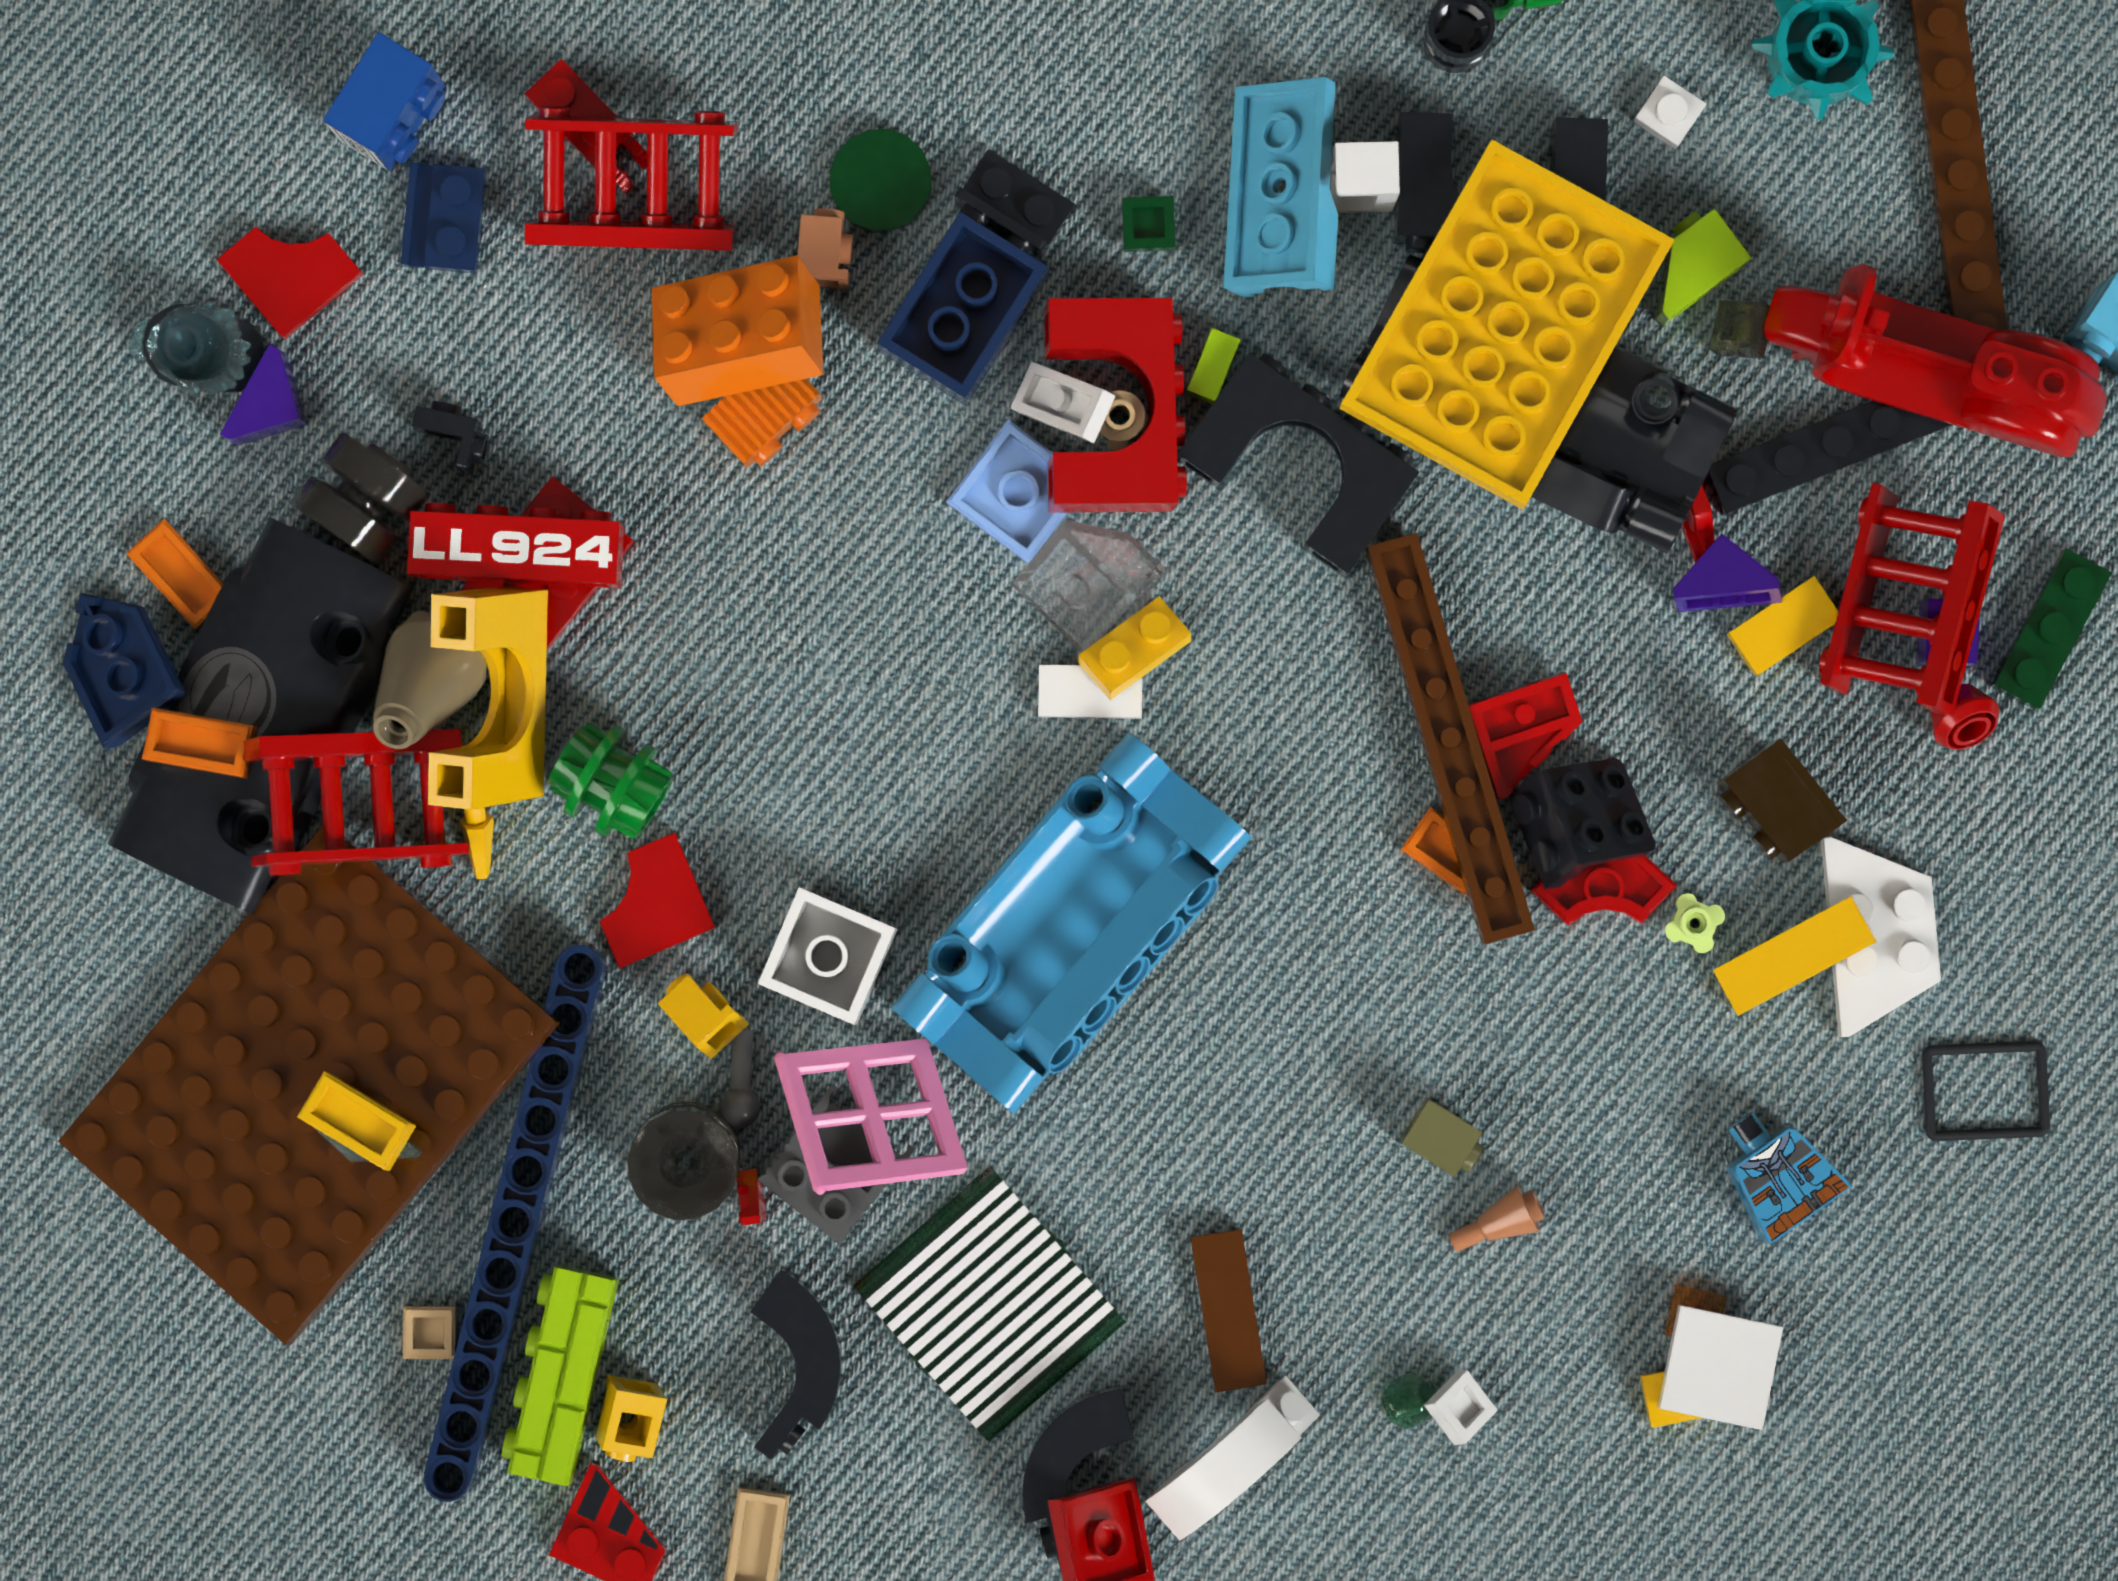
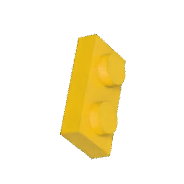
(1134, 648)

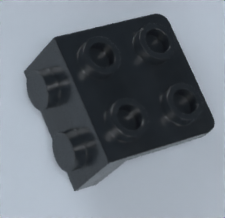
(1580, 819)

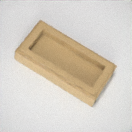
(757, 1535)

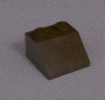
(1779, 802)

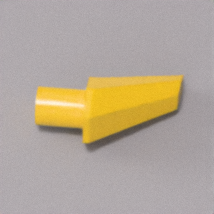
(478, 832)

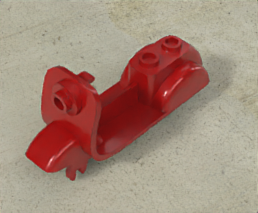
(1941, 365)

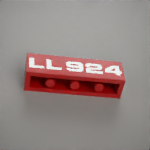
(516, 548)

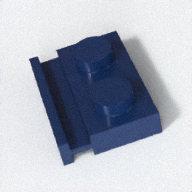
(443, 217)

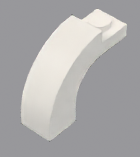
(1233, 1460)

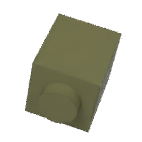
(1442, 1138)

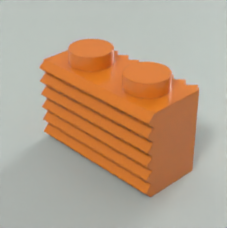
(758, 418)

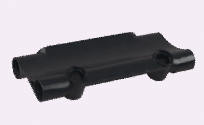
(1621, 457)

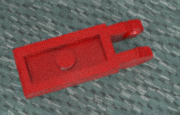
(565, 88)

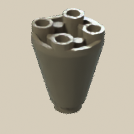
(422, 683)

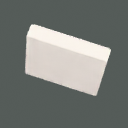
(1720, 1367)

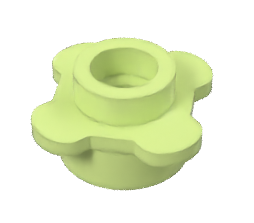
(1708, 916)

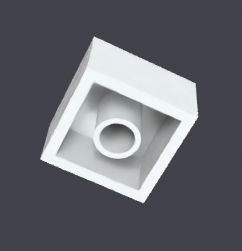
(827, 956)

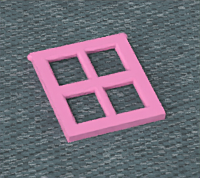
(868, 1112)

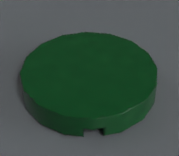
(880, 180)

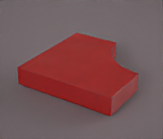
(289, 279)
(1620, 886)
(659, 906)

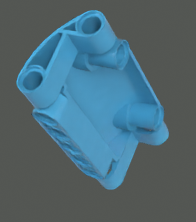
(1072, 923)

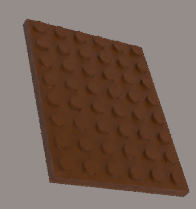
(204, 1112)

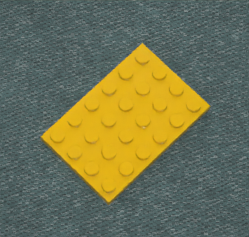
(1506, 324)

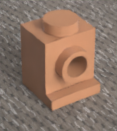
(825, 247)

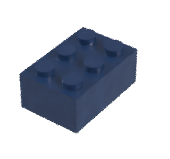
(963, 309)

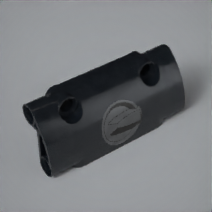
(283, 649)

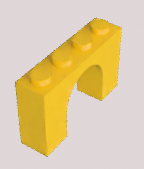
(509, 751)

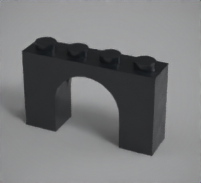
(1426, 178)
(1262, 400)

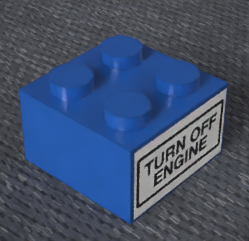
(386, 103)

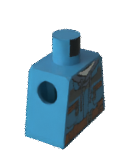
(1780, 1177)

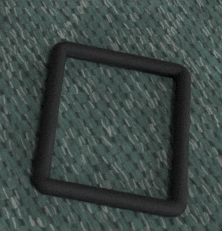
(1981, 1048)

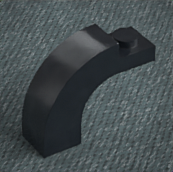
(812, 1336)
(1071, 1434)

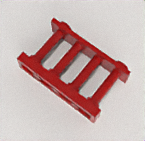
(605, 224)
(1948, 633)
(328, 756)

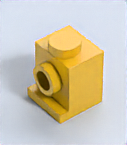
(702, 1014)
(639, 1435)

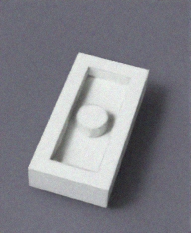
(1062, 402)

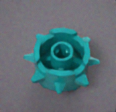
(1815, 79)

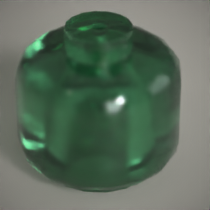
(1406, 1398)

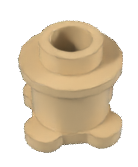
(1120, 434)

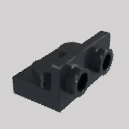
(1013, 204)

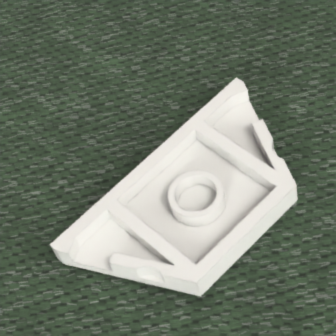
(1901, 917)

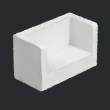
(1365, 176)

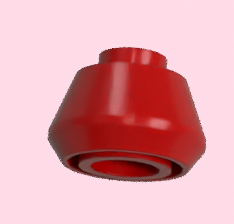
(1972, 720)

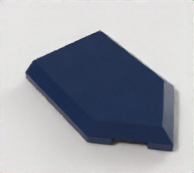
(119, 668)

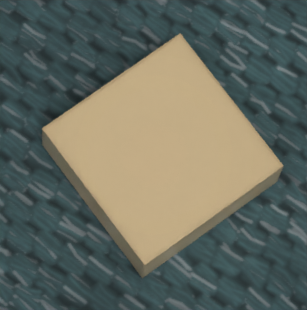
(429, 1332)

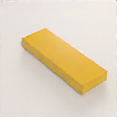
(1795, 955)

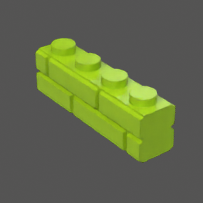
(561, 1376)

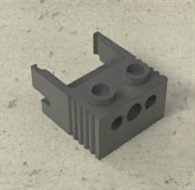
(834, 1210)

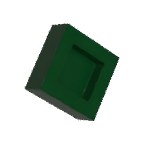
(1148, 224)

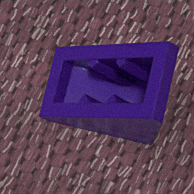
(267, 403)
(1726, 579)

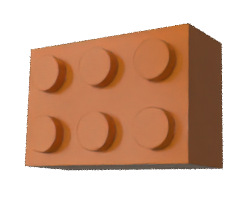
(737, 331)

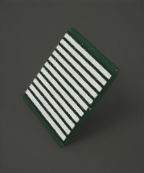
(989, 1303)

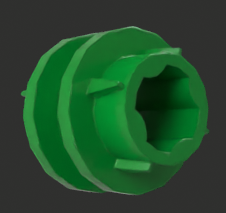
(610, 780)

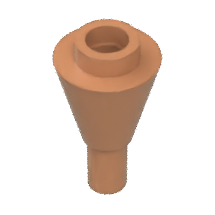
(1510, 1216)

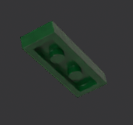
(2051, 629)

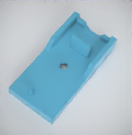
(1292, 234)

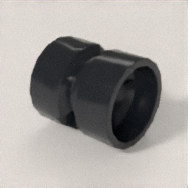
(1458, 34)

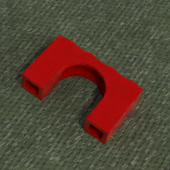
(1142, 340)

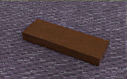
(1228, 1310)

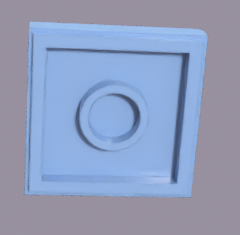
(1009, 493)

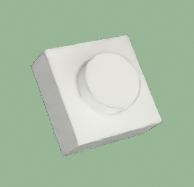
(1669, 112)
(1460, 1407)

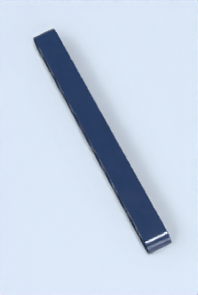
(500, 1243)

